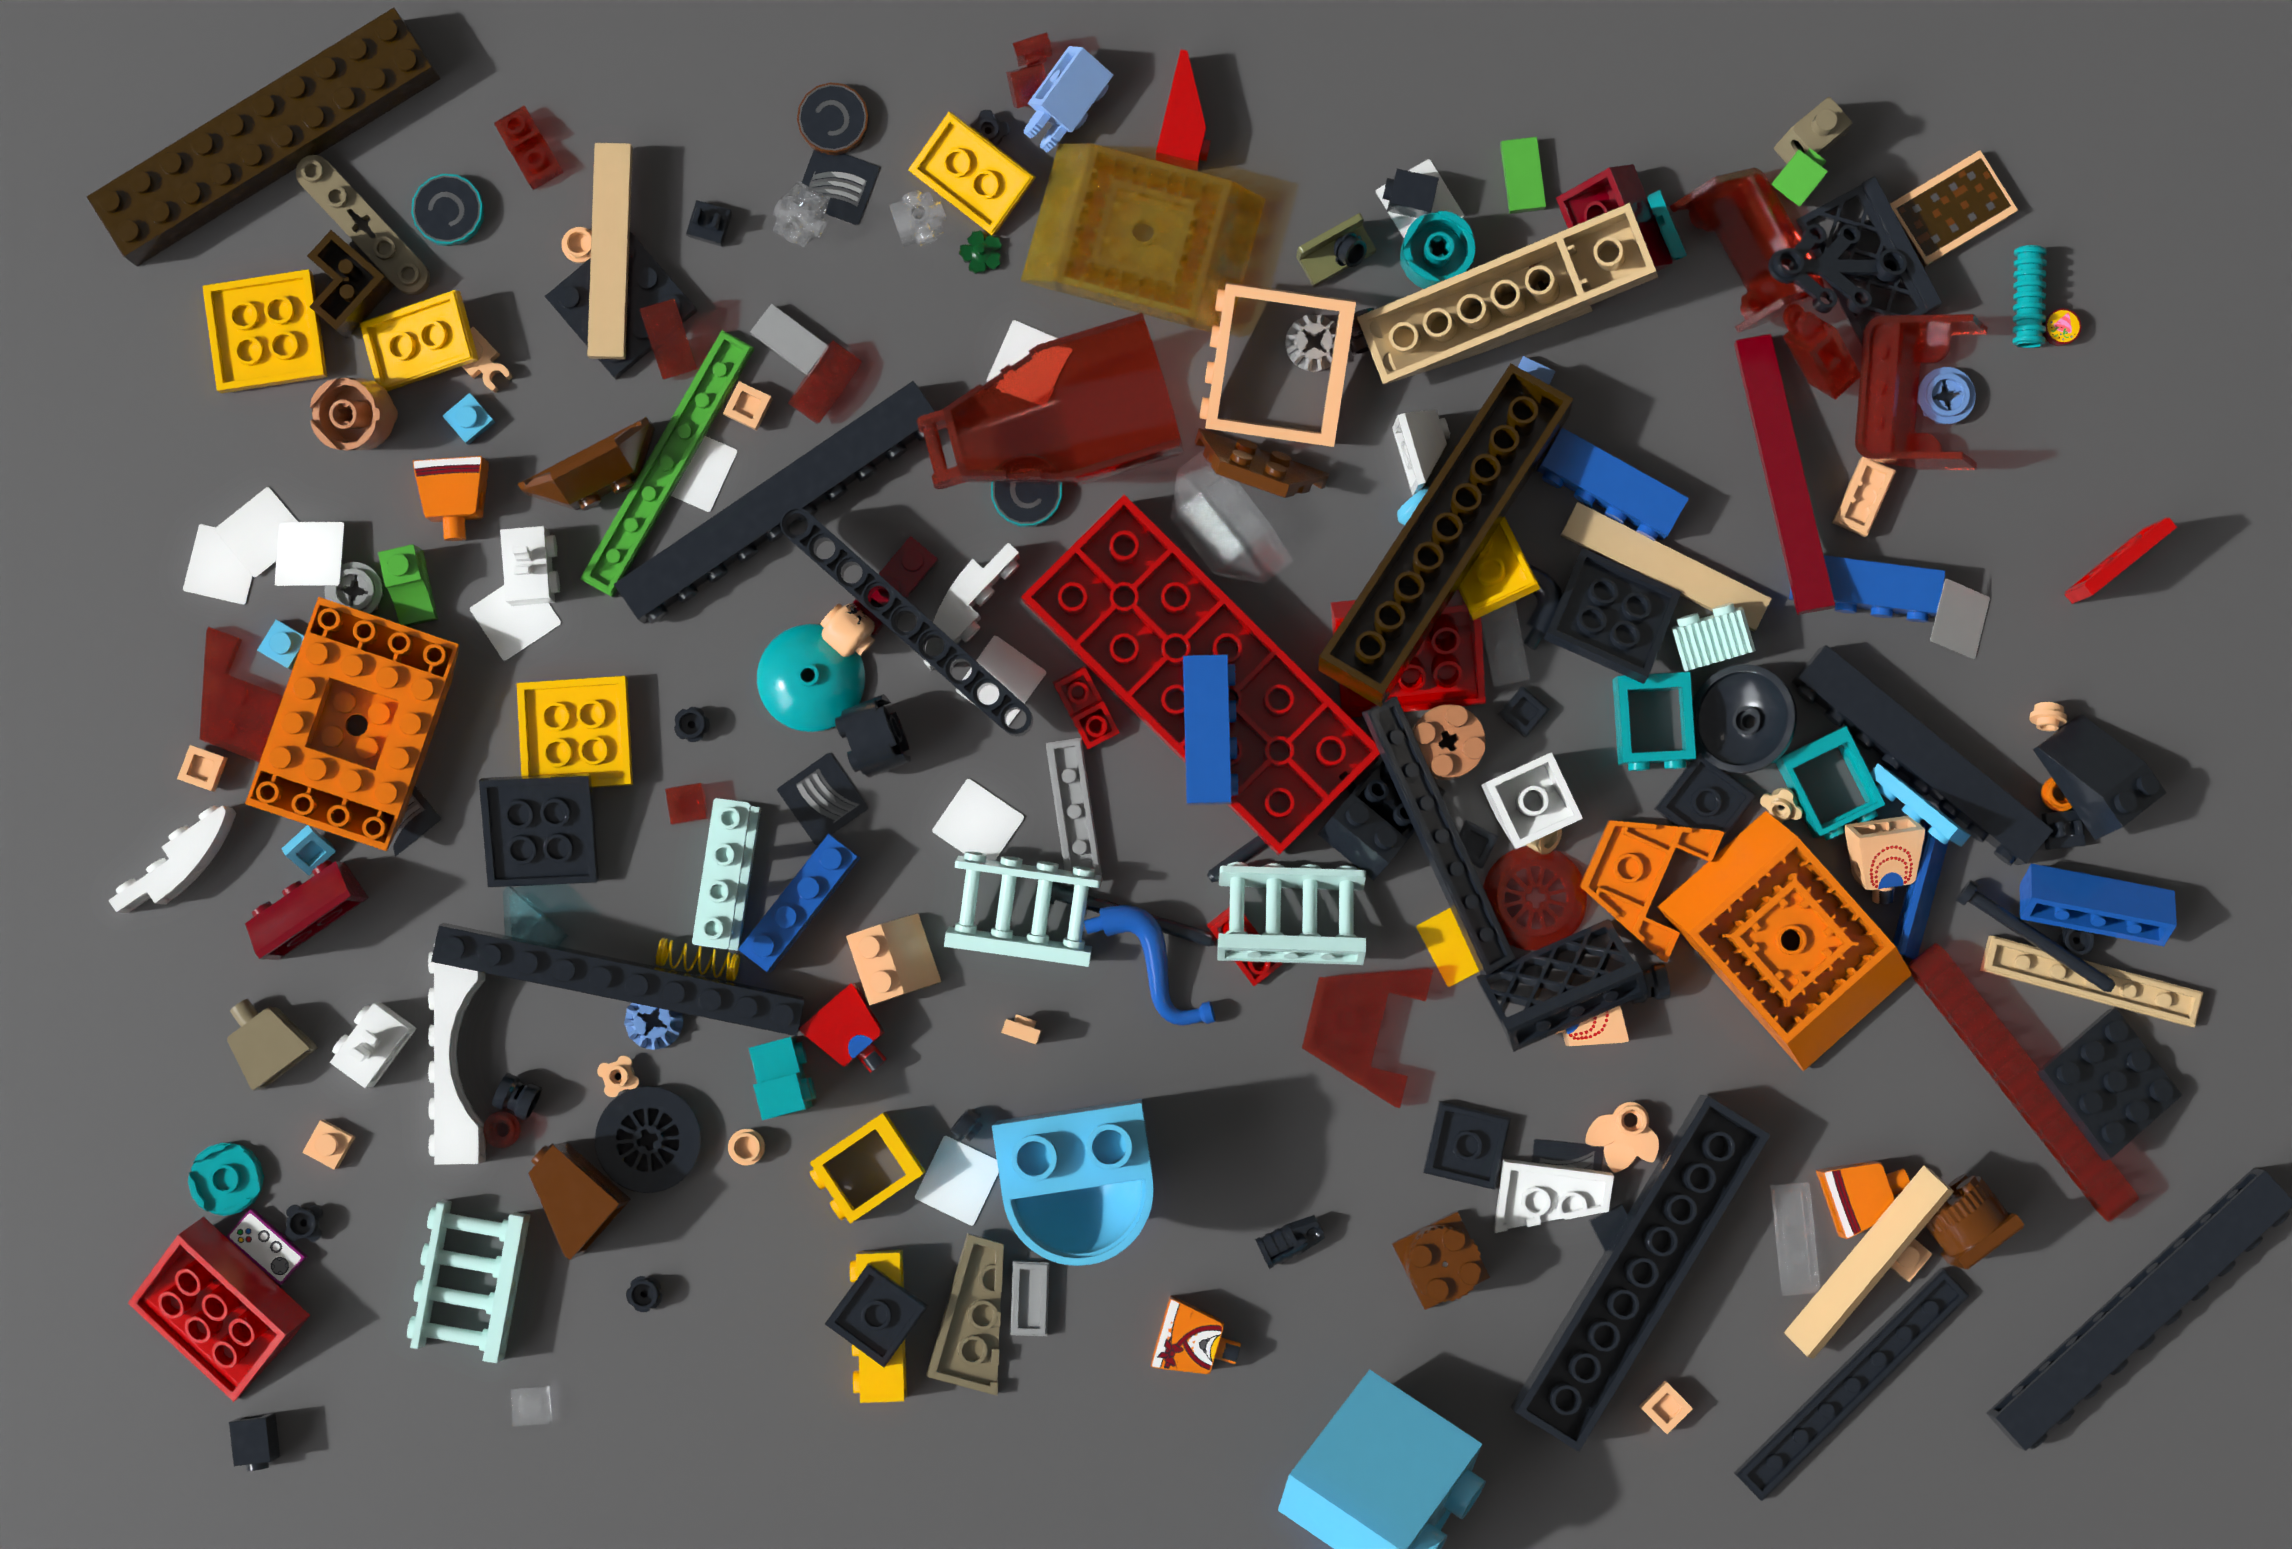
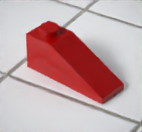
(1183, 128)

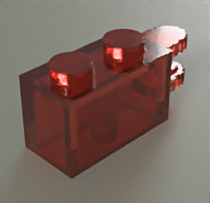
(1819, 351)

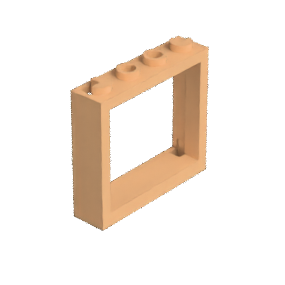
(1220, 340)

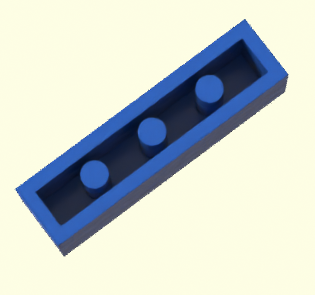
(1612, 485)
(1884, 588)
(1207, 730)
(799, 903)
(2097, 904)

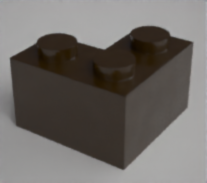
(355, 285)

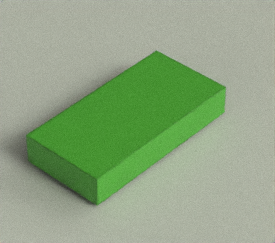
(1523, 175)

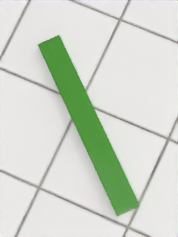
(667, 463)

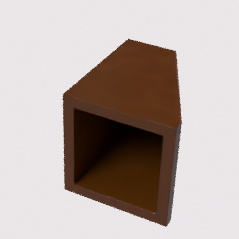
(574, 1197)

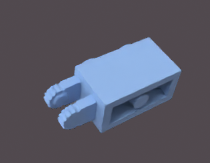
(1067, 95)

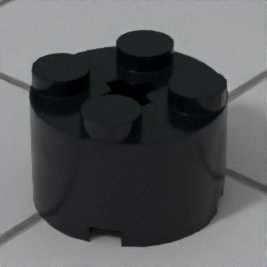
(873, 736)

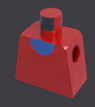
(847, 1029)

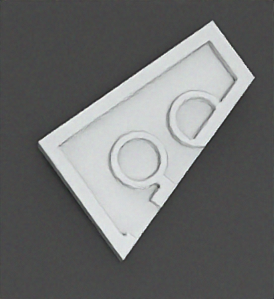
(1547, 1192)

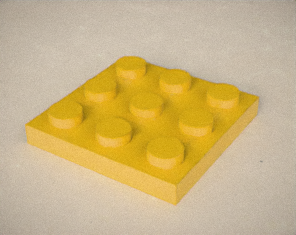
(264, 331)
(576, 729)

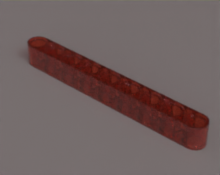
(2020, 1083)

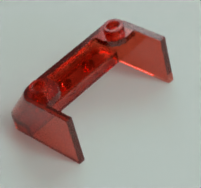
(1751, 229)
(1890, 385)

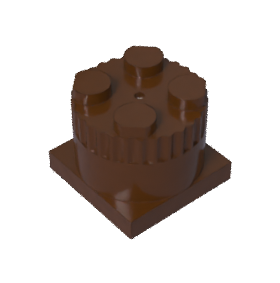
(1971, 1222)
(1441, 1261)

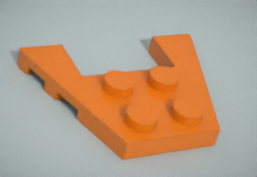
(1630, 869)

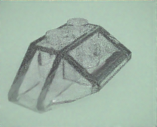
(1225, 524)

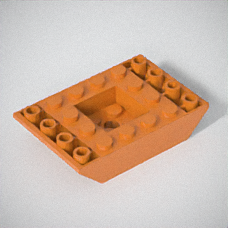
(344, 670)
(1736, 920)

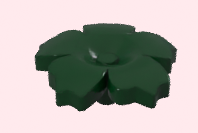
(981, 252)

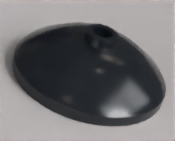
(1722, 713)

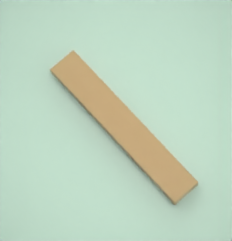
(609, 251)
(1662, 563)
(2130, 993)
(1868, 1262)

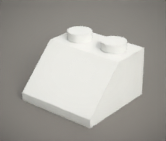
(1532, 801)

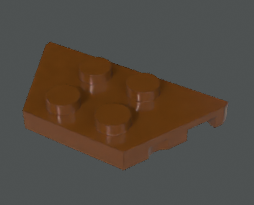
(1258, 468)

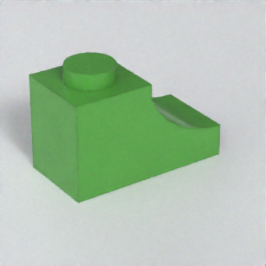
(1800, 176)
(408, 584)

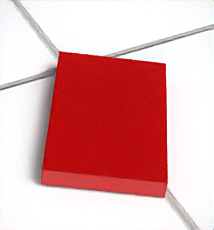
(2120, 560)

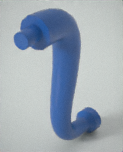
(1141, 923)

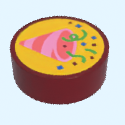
(2062, 327)

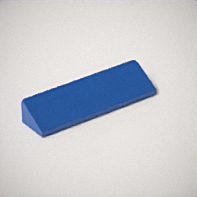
(1919, 897)

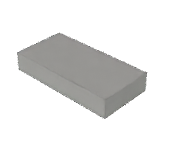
(788, 339)
(1030, 1298)

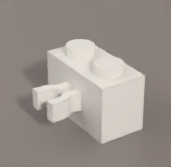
(528, 565)
(372, 1044)

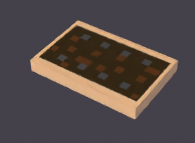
(1953, 208)

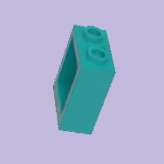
(1656, 682)
(1843, 740)

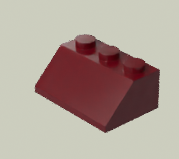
(1610, 191)
(304, 910)

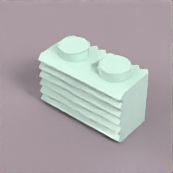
(1712, 637)

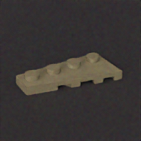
(969, 1331)

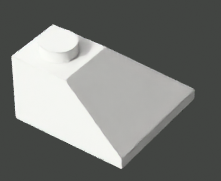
(1420, 443)

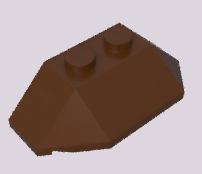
(595, 470)

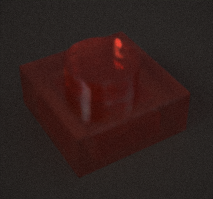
(1033, 50)
(1024, 83)
(686, 803)

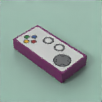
(266, 1246)

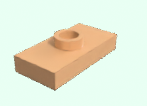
(1864, 496)

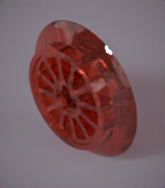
(1564, 869)

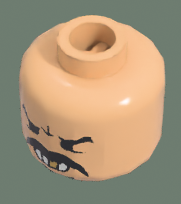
(848, 630)

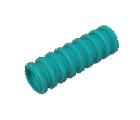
(2029, 296)

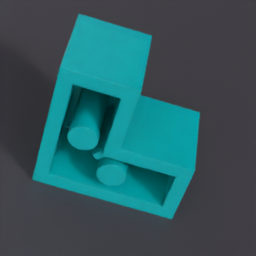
(781, 1078)

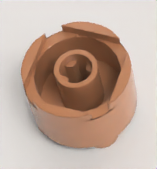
(352, 414)
(1456, 723)

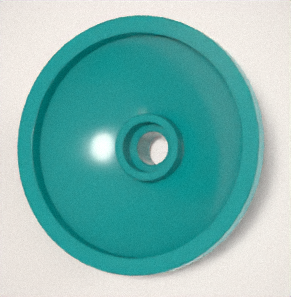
(812, 704)

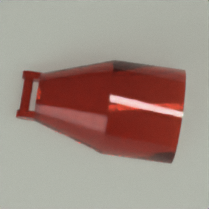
(1061, 414)

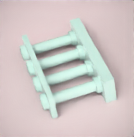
(726, 874)
(1001, 938)
(1274, 945)
(504, 1268)

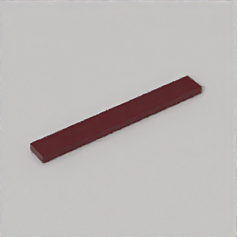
(1784, 474)

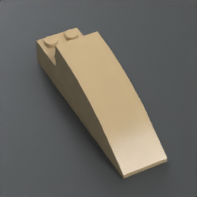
(1503, 300)

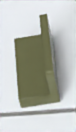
(1318, 255)

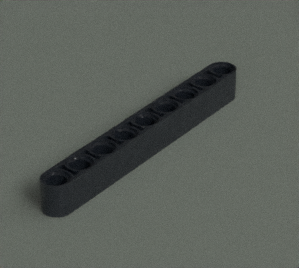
(894, 609)

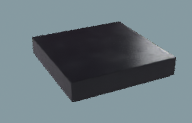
(1705, 798)
(1466, 1145)
(876, 1315)

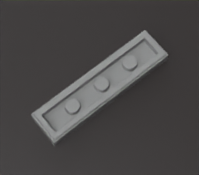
(1073, 805)

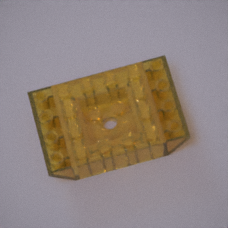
(1088, 244)

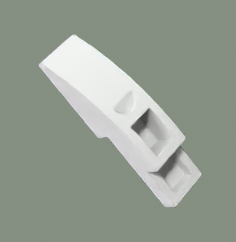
(972, 586)
(188, 854)

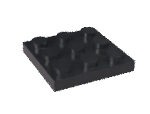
(646, 286)
(1613, 615)
(539, 830)
(2109, 1084)

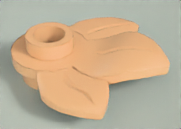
(1624, 1142)

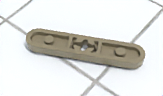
(384, 250)

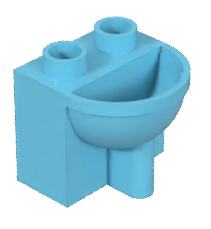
(1076, 1180)
(1383, 1473)

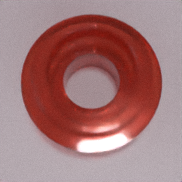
(490, 1129)

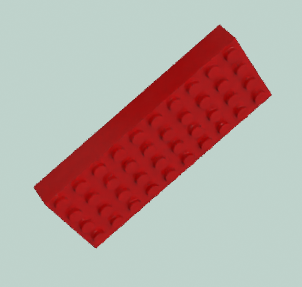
(1139, 606)

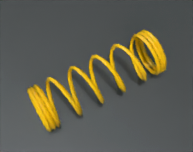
(663, 952)

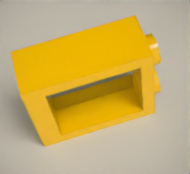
(898, 1148)

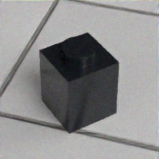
(1410, 193)
(254, 1441)

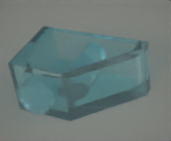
(527, 921)

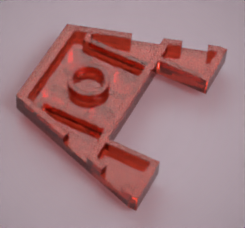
(232, 710)
(1347, 1024)

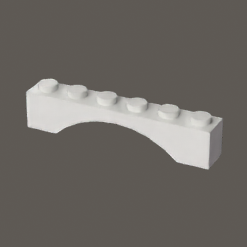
(457, 1128)

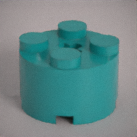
(1428, 233)

